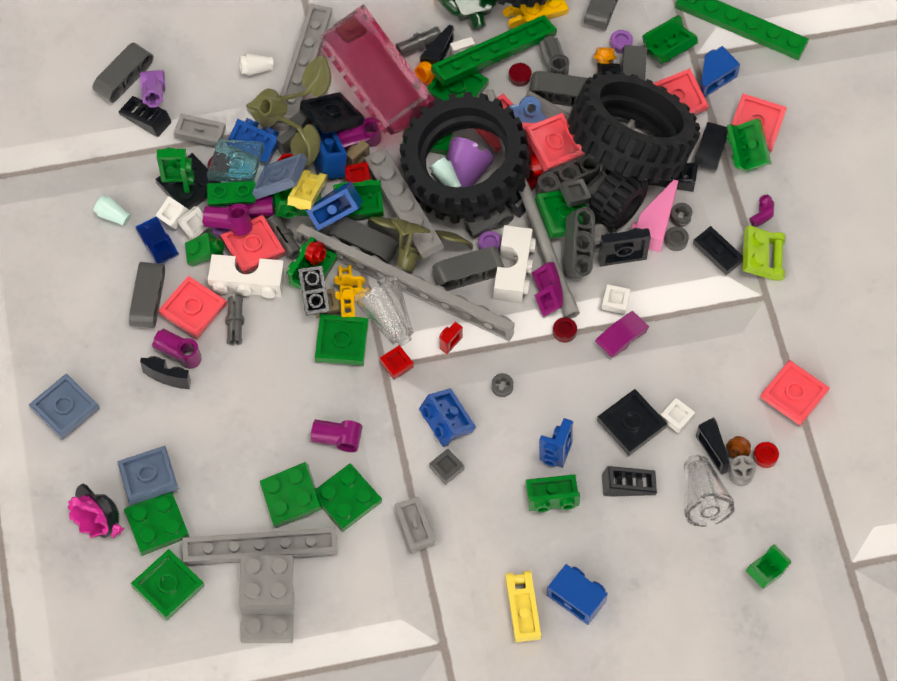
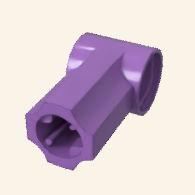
(152, 87)

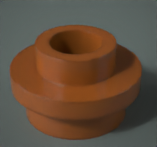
(738, 446)

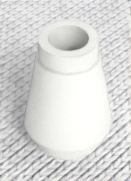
(254, 64)

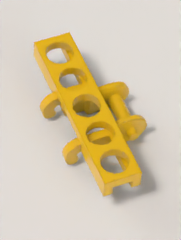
(348, 292)

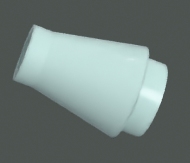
(445, 173)
(111, 210)

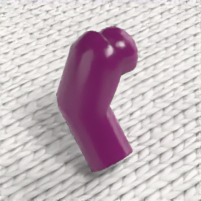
(766, 211)

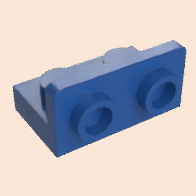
(250, 132)
(446, 416)
(555, 450)

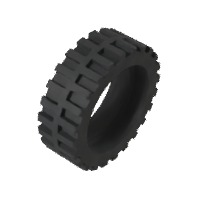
(455, 115)
(622, 147)

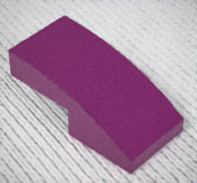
(550, 290)
(621, 334)

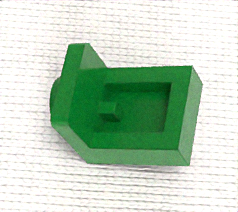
(202, 248)
(769, 567)

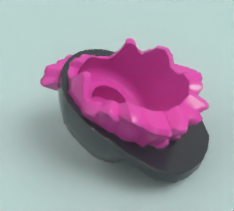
(94, 513)

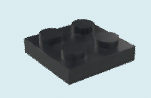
(331, 112)
(198, 191)
(624, 246)
(631, 422)

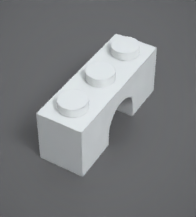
(265, 281)
(511, 281)

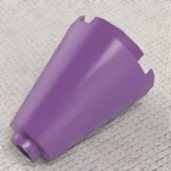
(468, 160)

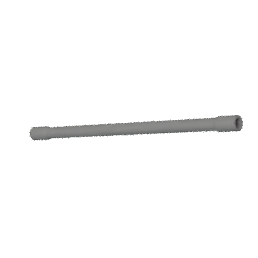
(569, 304)

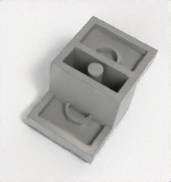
(266, 599)

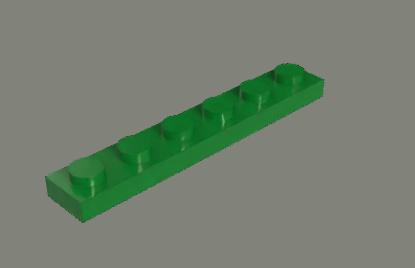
(746, 25)
(493, 50)

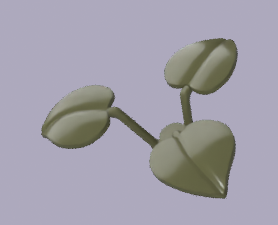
(270, 108)
(408, 253)

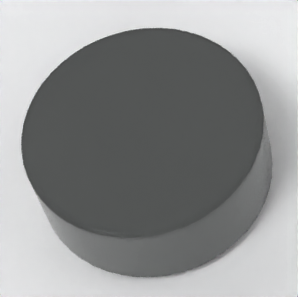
(676, 238)

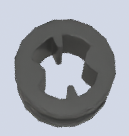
(676, 209)
(497, 380)

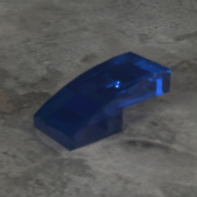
(156, 241)

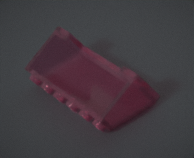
(376, 71)

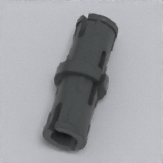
(418, 41)
(280, 229)
(234, 320)

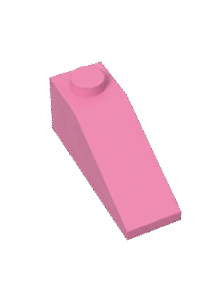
(657, 216)

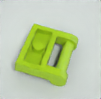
(757, 253)

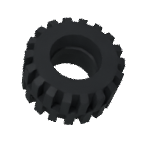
(618, 199)

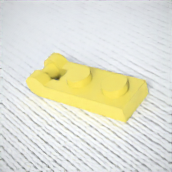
(307, 190)
(523, 607)

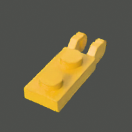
(551, 10)

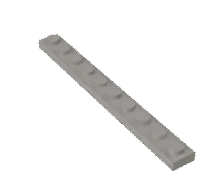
(412, 285)

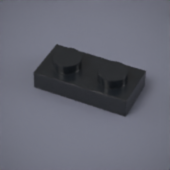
(718, 250)

